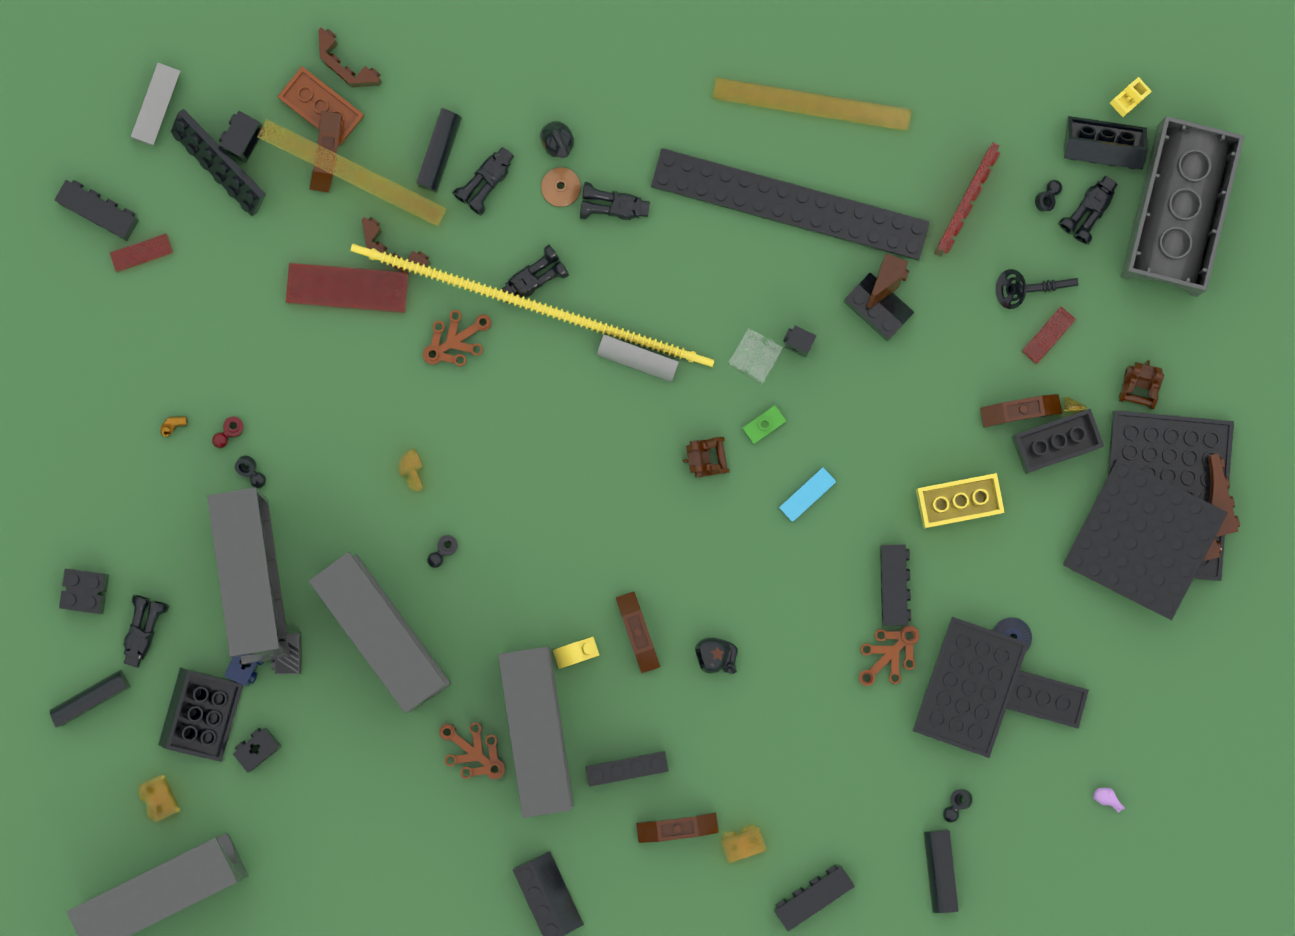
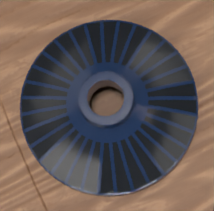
(1015, 626)

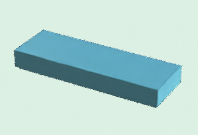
(807, 494)

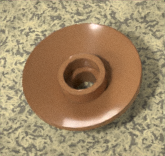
(564, 196)

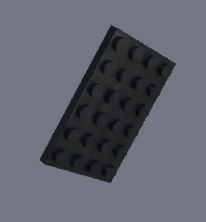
(970, 687)

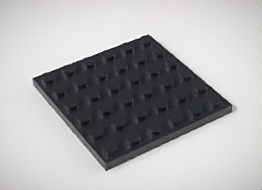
(1145, 539)

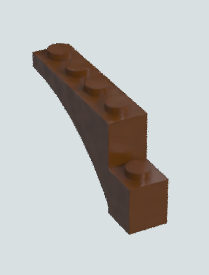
(1220, 498)

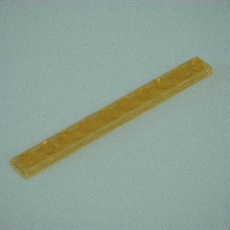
(811, 104)
(351, 172)

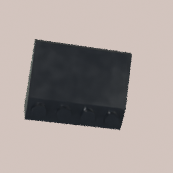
(200, 714)

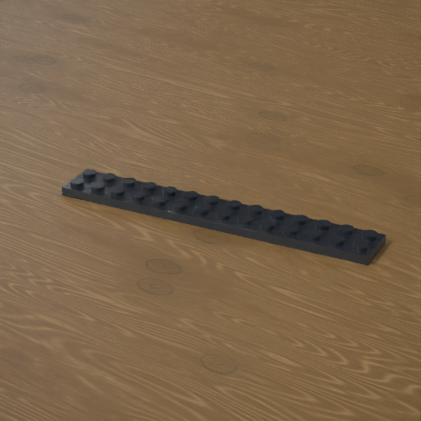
(790, 204)

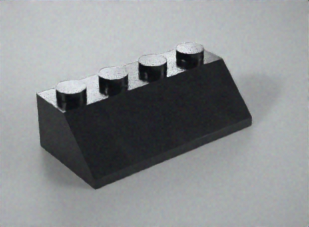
(1105, 143)
(548, 896)

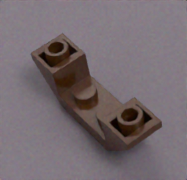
(365, 77)
(328, 138)
(371, 233)
(1020, 409)
(637, 632)
(677, 828)

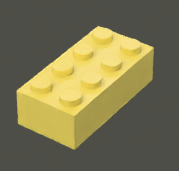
(960, 501)

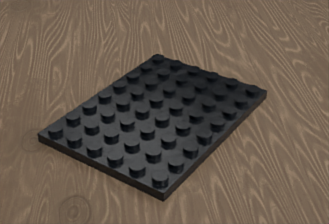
(1177, 453)

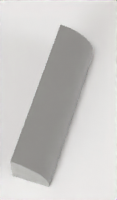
(155, 104)
(637, 358)

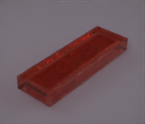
(141, 252)
(1048, 335)

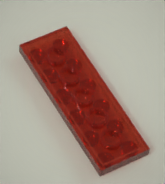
(971, 194)
(347, 287)

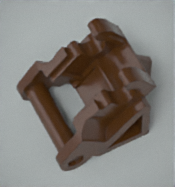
(1145, 377)
(699, 457)

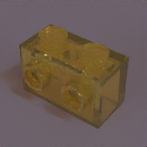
(158, 798)
(743, 844)

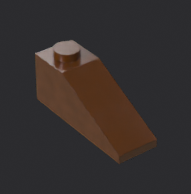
(890, 275)

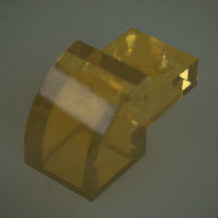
(409, 465)

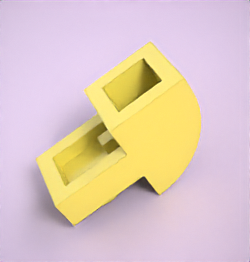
(1130, 97)
(575, 652)

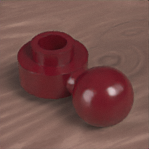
(220, 439)

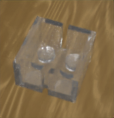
(755, 356)

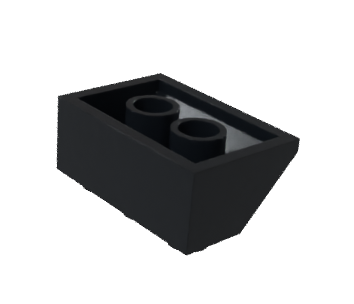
(885, 316)

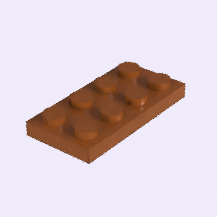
(310, 95)

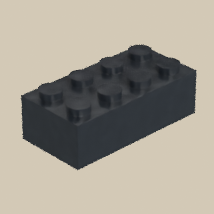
(1057, 441)

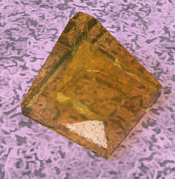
(1072, 405)

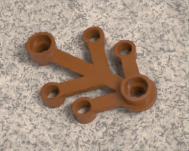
(454, 341)
(890, 653)
(474, 753)

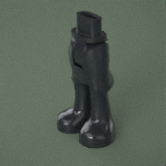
(492, 171)
(1095, 201)
(623, 205)
(526, 282)
(139, 640)

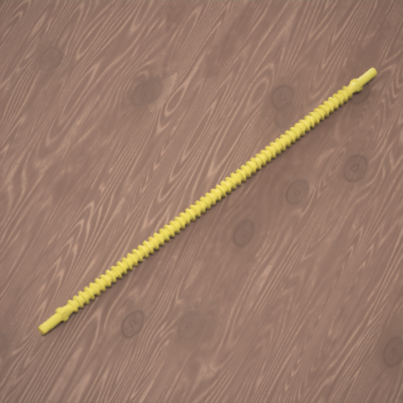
(538, 307)

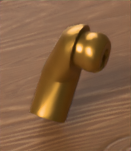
(171, 423)

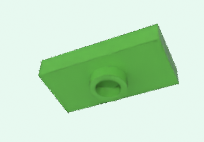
(764, 424)

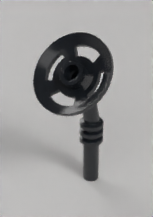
(1021, 290)

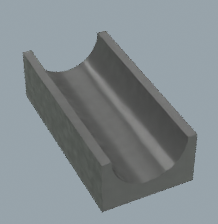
(1182, 205)
(248, 575)
(379, 632)
(536, 732)
(161, 891)

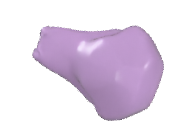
(1106, 796)

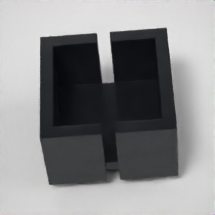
(241, 136)
(83, 591)

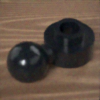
(1045, 200)
(256, 478)
(436, 558)
(951, 813)

